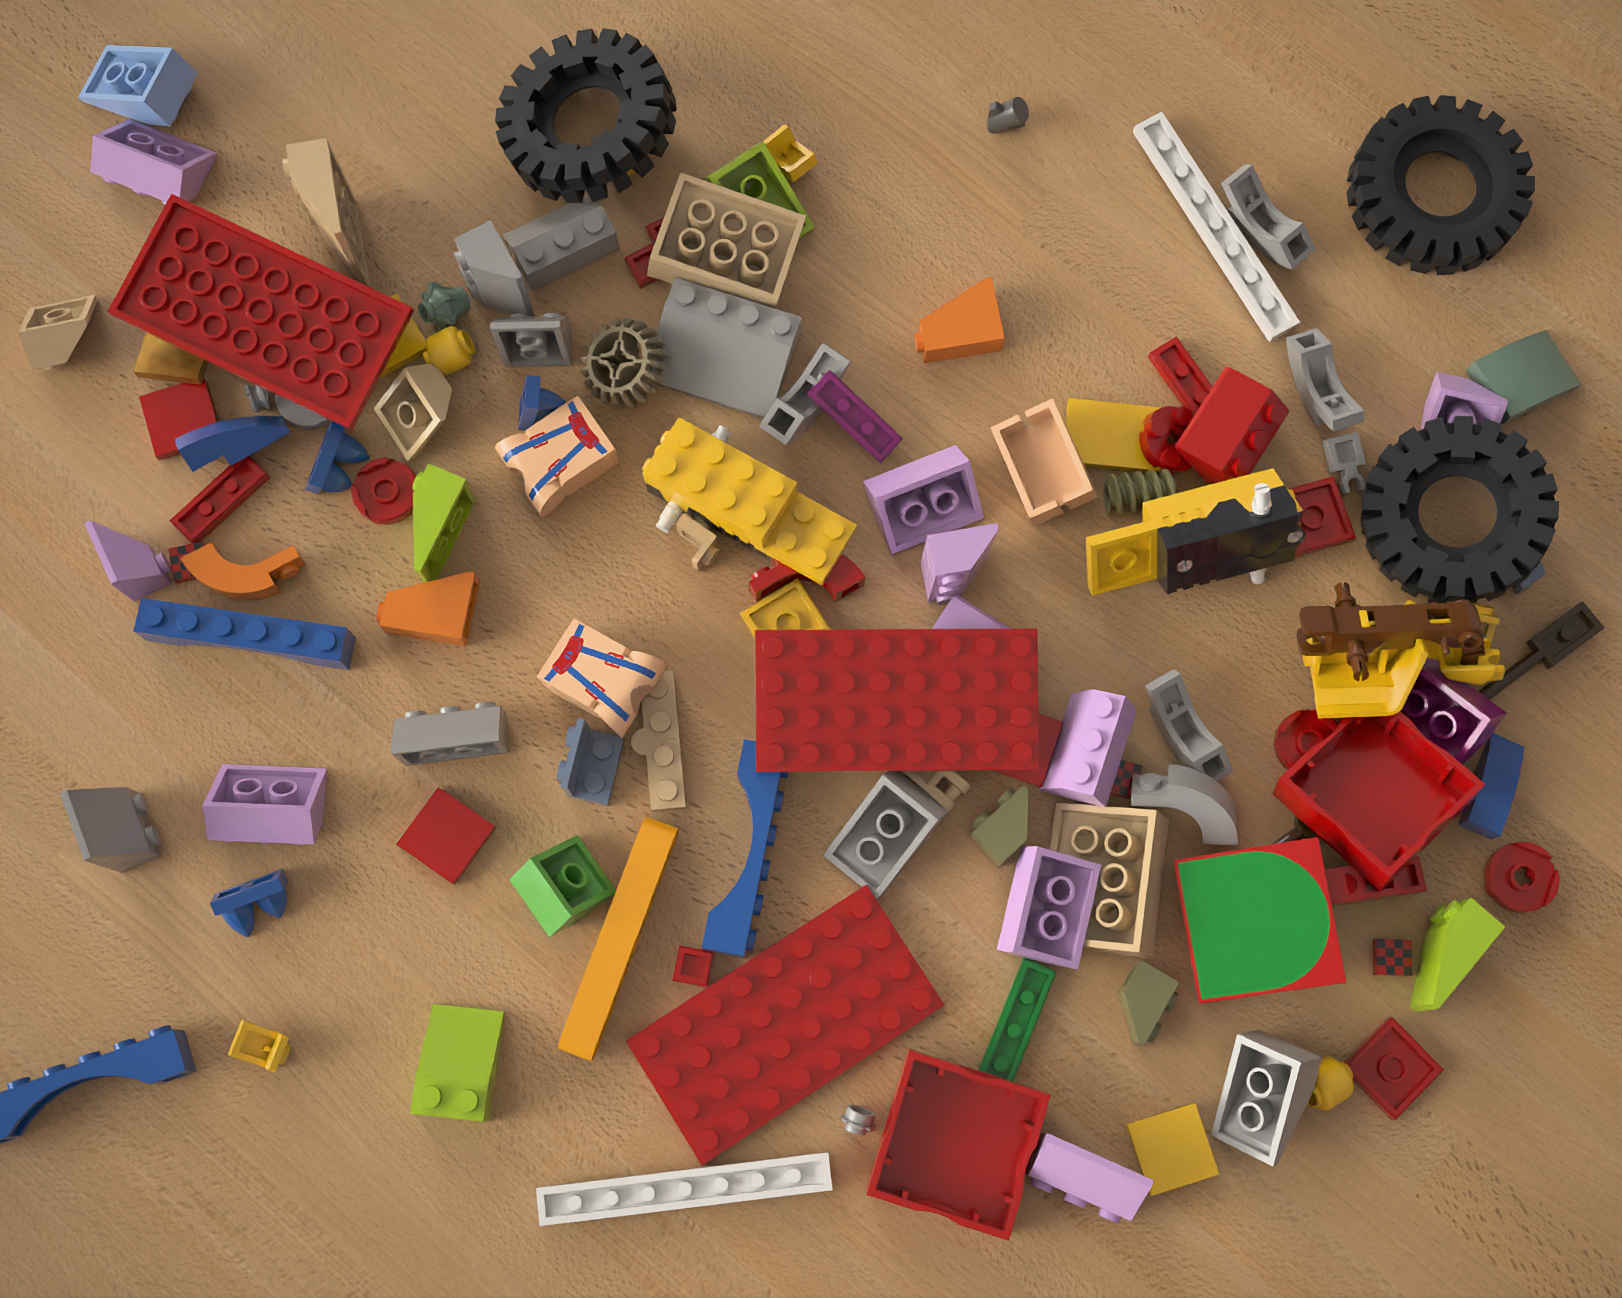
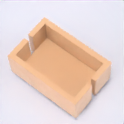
(1044, 462)

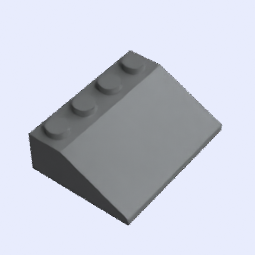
(726, 347)

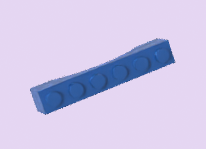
(281, 637)
(730, 922)
(152, 1060)

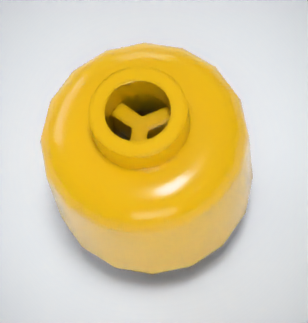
(449, 350)
(1332, 1084)

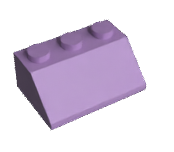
(150, 161)
(924, 498)
(954, 560)
(1090, 746)
(265, 804)
(1049, 907)
(1087, 1178)

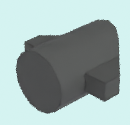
(1007, 115)

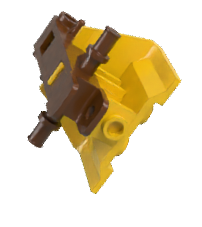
(1371, 655)

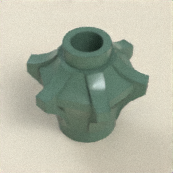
(443, 305)

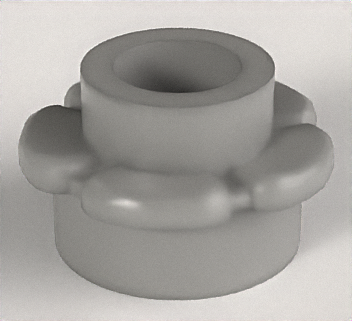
(858, 1119)

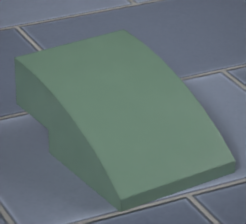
(1525, 374)

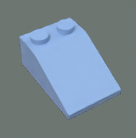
(140, 83)

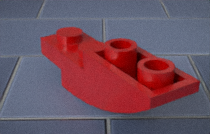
(1349, 886)

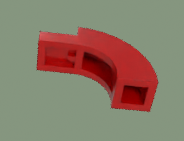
(842, 580)

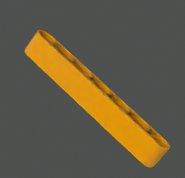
(618, 939)

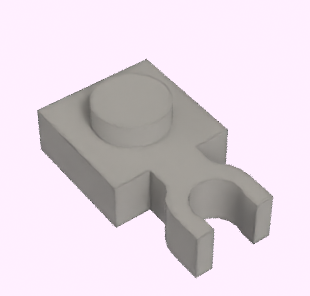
(1344, 456)

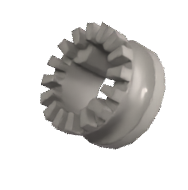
(258, 396)

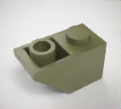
(1005, 829)
(1144, 999)

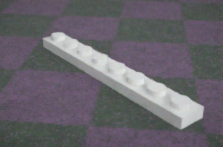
(1216, 227)
(683, 1189)

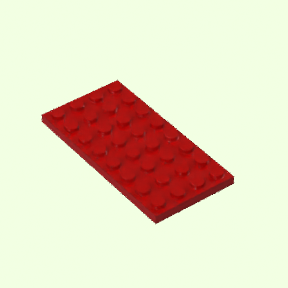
(261, 311)
(896, 700)
(784, 1024)

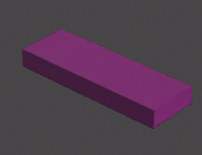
(854, 416)

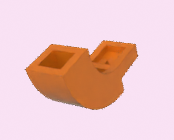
(242, 581)

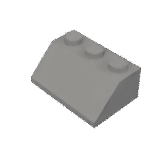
(562, 242)
(491, 271)
(450, 734)

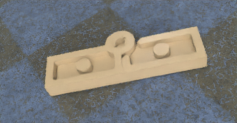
(661, 746)

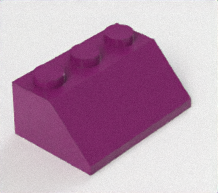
(1451, 712)

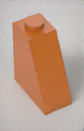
(962, 326)
(432, 610)

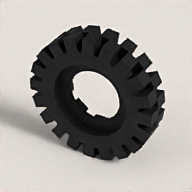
(594, 62)
(1430, 239)
(1468, 450)

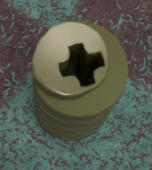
(1136, 489)

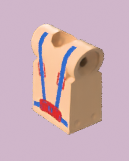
(558, 455)
(601, 675)

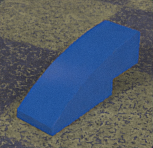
(232, 438)
(1500, 771)

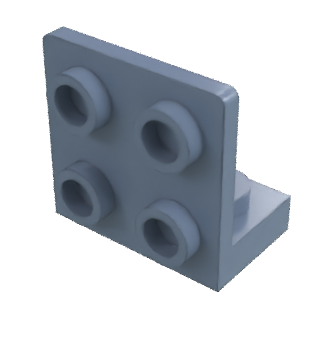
(590, 764)

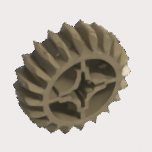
(618, 347)

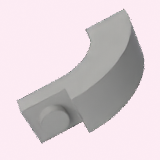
(1262, 224)
(1318, 382)
(795, 410)
(1184, 729)
(1194, 794)

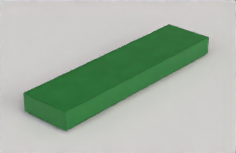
(1017, 1020)

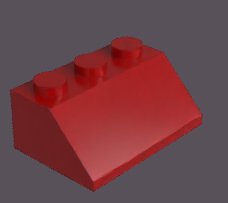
(1231, 428)

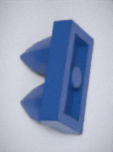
(536, 402)
(339, 447)
(237, 906)

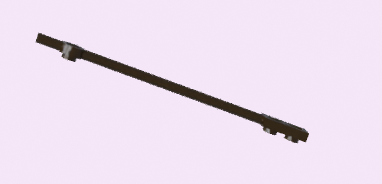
(1547, 646)

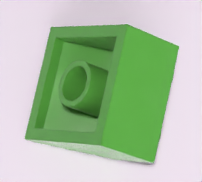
(562, 885)

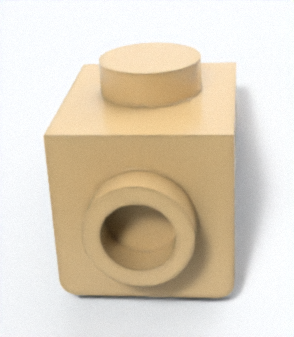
(698, 533)

